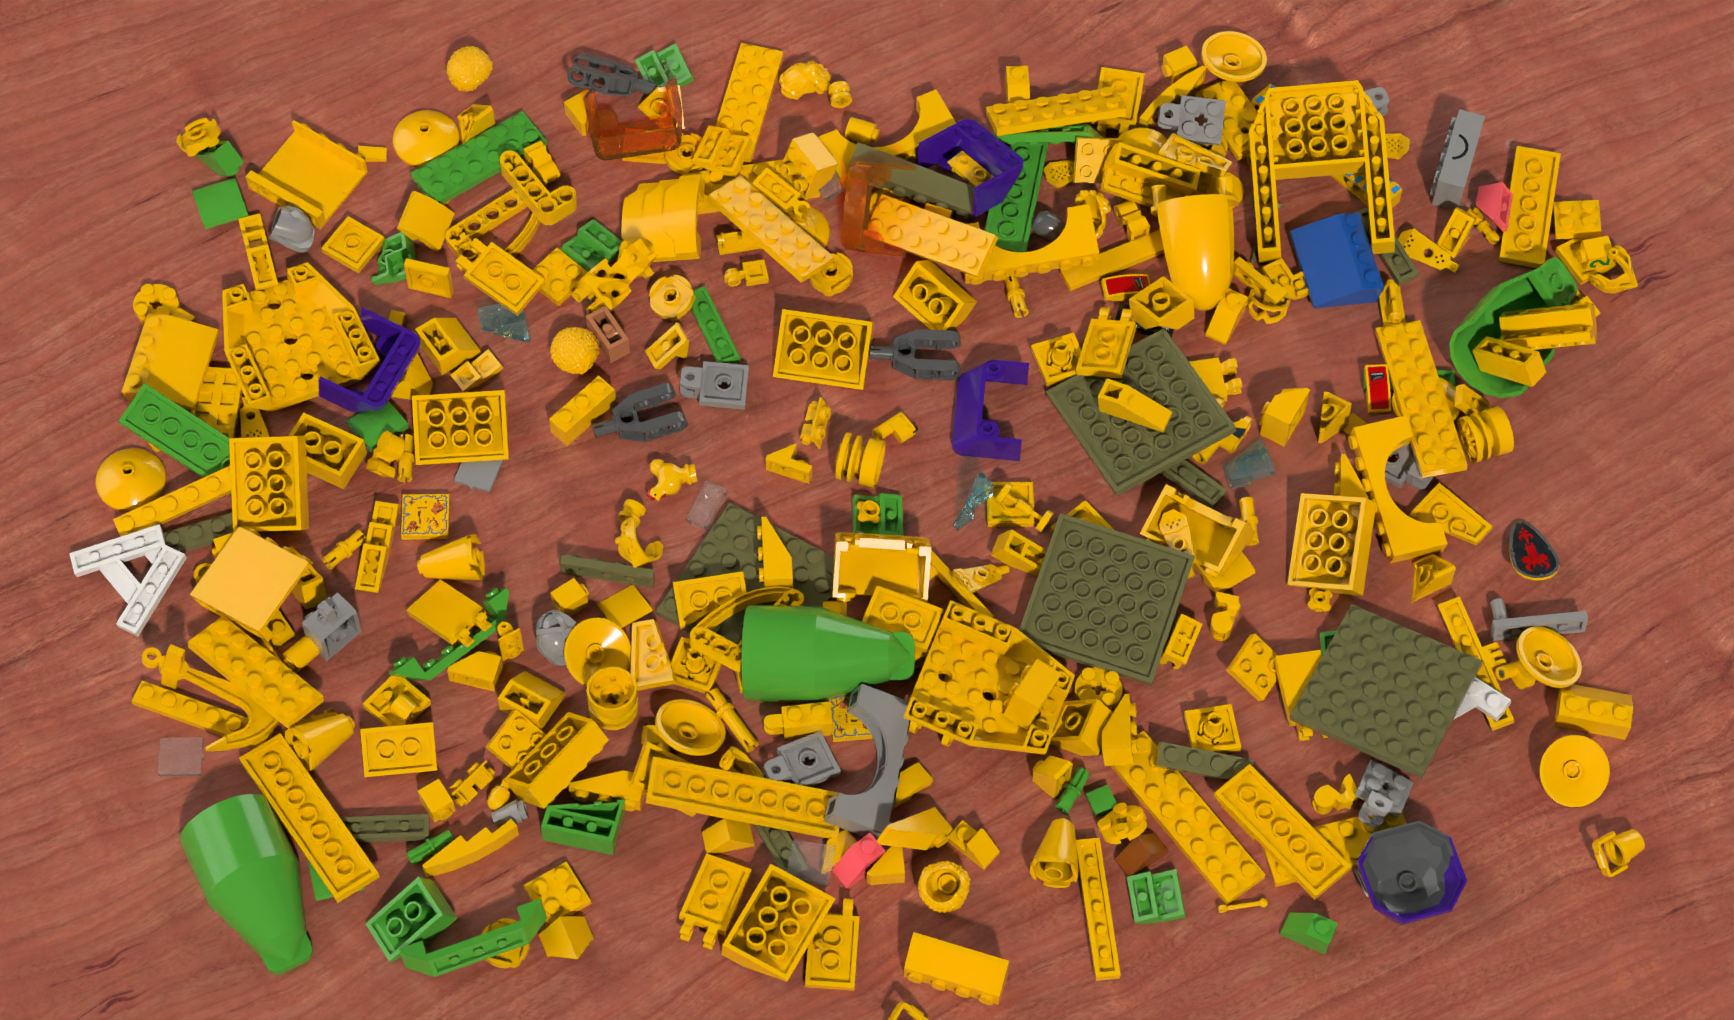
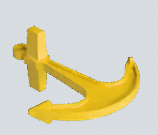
(175, 668)

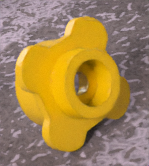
(871, 507)
(1319, 606)

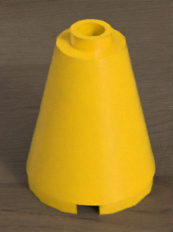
(454, 560)
(319, 738)
(1057, 856)

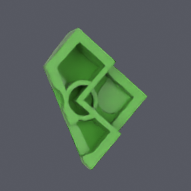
(392, 259)

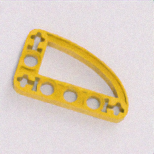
(488, 224)
(739, 603)

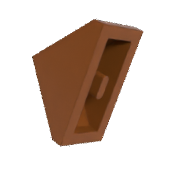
(1140, 854)

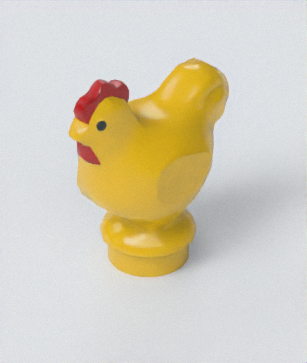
(670, 478)

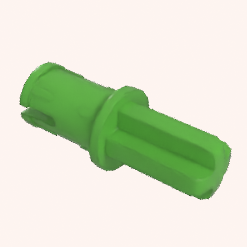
(1072, 790)
(430, 847)

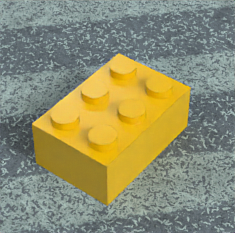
(329, 450)

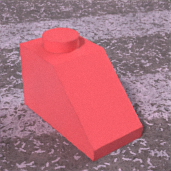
(1495, 203)
(858, 861)

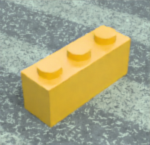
(1509, 361)
(582, 410)

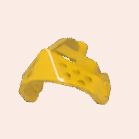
(1623, 282)
(629, 541)
(738, 757)

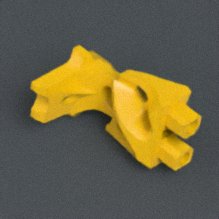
(631, 266)

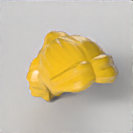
(804, 79)
(1098, 206)

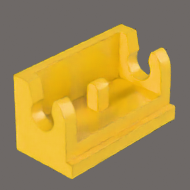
(1180, 641)

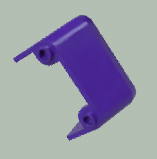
(985, 150)
(397, 347)
(970, 432)

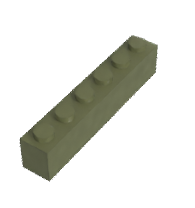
(923, 184)

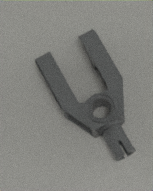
(620, 82)
(921, 368)
(648, 429)

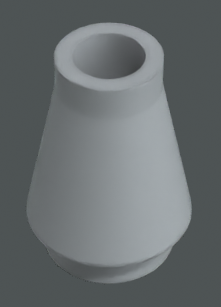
(514, 810)

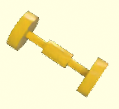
(1023, 506)

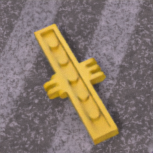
(1466, 640)

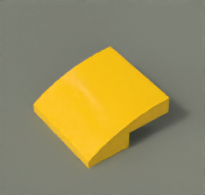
(722, 151)
(425, 220)
(1236, 573)

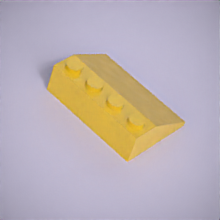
(823, 349)
(171, 359)
(460, 427)
(269, 483)
(1332, 543)
(777, 924)

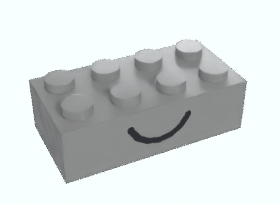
(1456, 159)

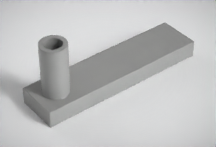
(1511, 628)

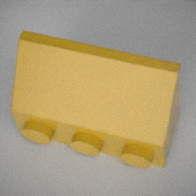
(934, 297)
(1594, 711)

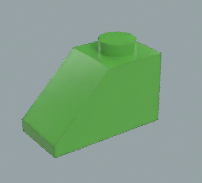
(221, 159)
(1309, 930)

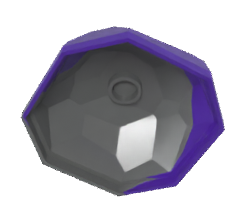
(1411, 872)

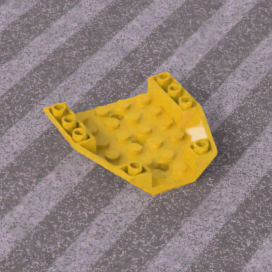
(315, 314)
(982, 658)

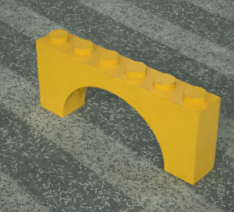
(932, 119)
(1072, 248)
(1401, 534)

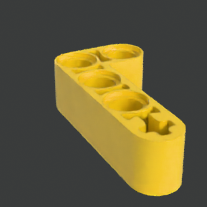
(532, 186)

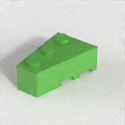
(585, 826)

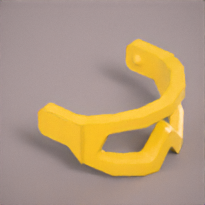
(1264, 315)

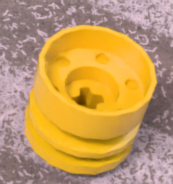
(1485, 434)
(860, 460)
(612, 698)

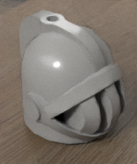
(292, 229)
(552, 634)

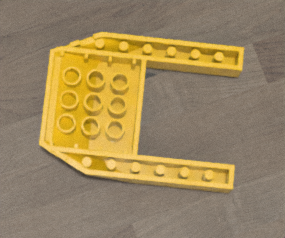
(1316, 134)

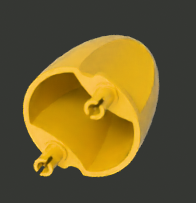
(1198, 241)

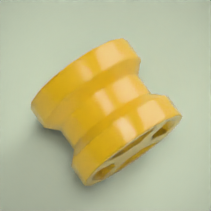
(839, 94)
(631, 509)

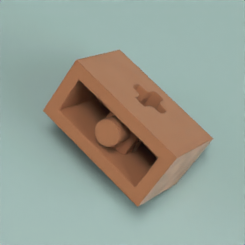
(609, 334)

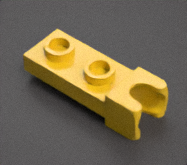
(1271, 294)

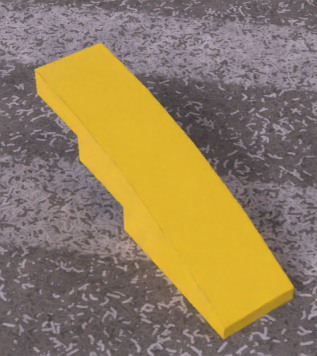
(1184, 86)
(258, 252)
(377, 547)
(461, 853)

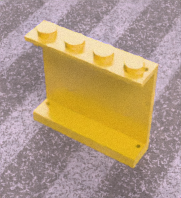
(309, 174)
(250, 581)

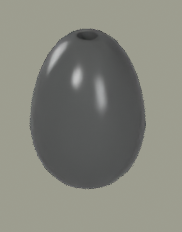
(1048, 225)

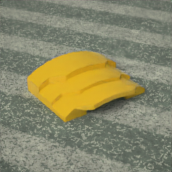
(665, 217)

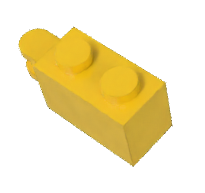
(800, 721)

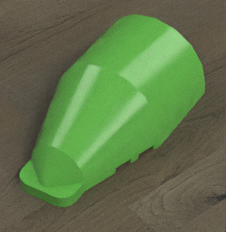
(1541, 288)
(817, 654)
(251, 877)

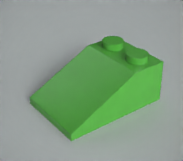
(411, 917)

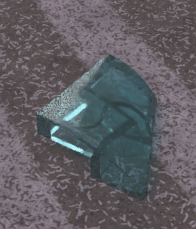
(502, 322)
(1249, 465)
(980, 491)

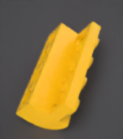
(1133, 172)
(1550, 326)

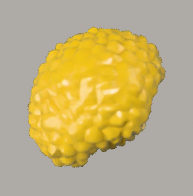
(468, 68)
(574, 350)
(944, 886)

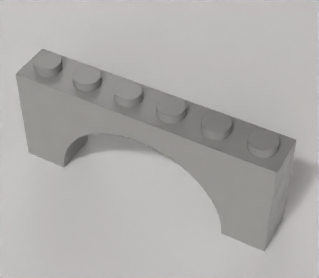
(885, 721)

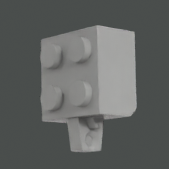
(332, 625)

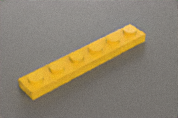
(176, 503)
(190, 711)
(1097, 909)

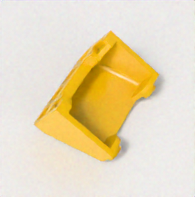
(1214, 536)
(882, 561)

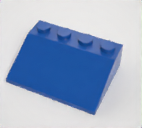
(1337, 261)

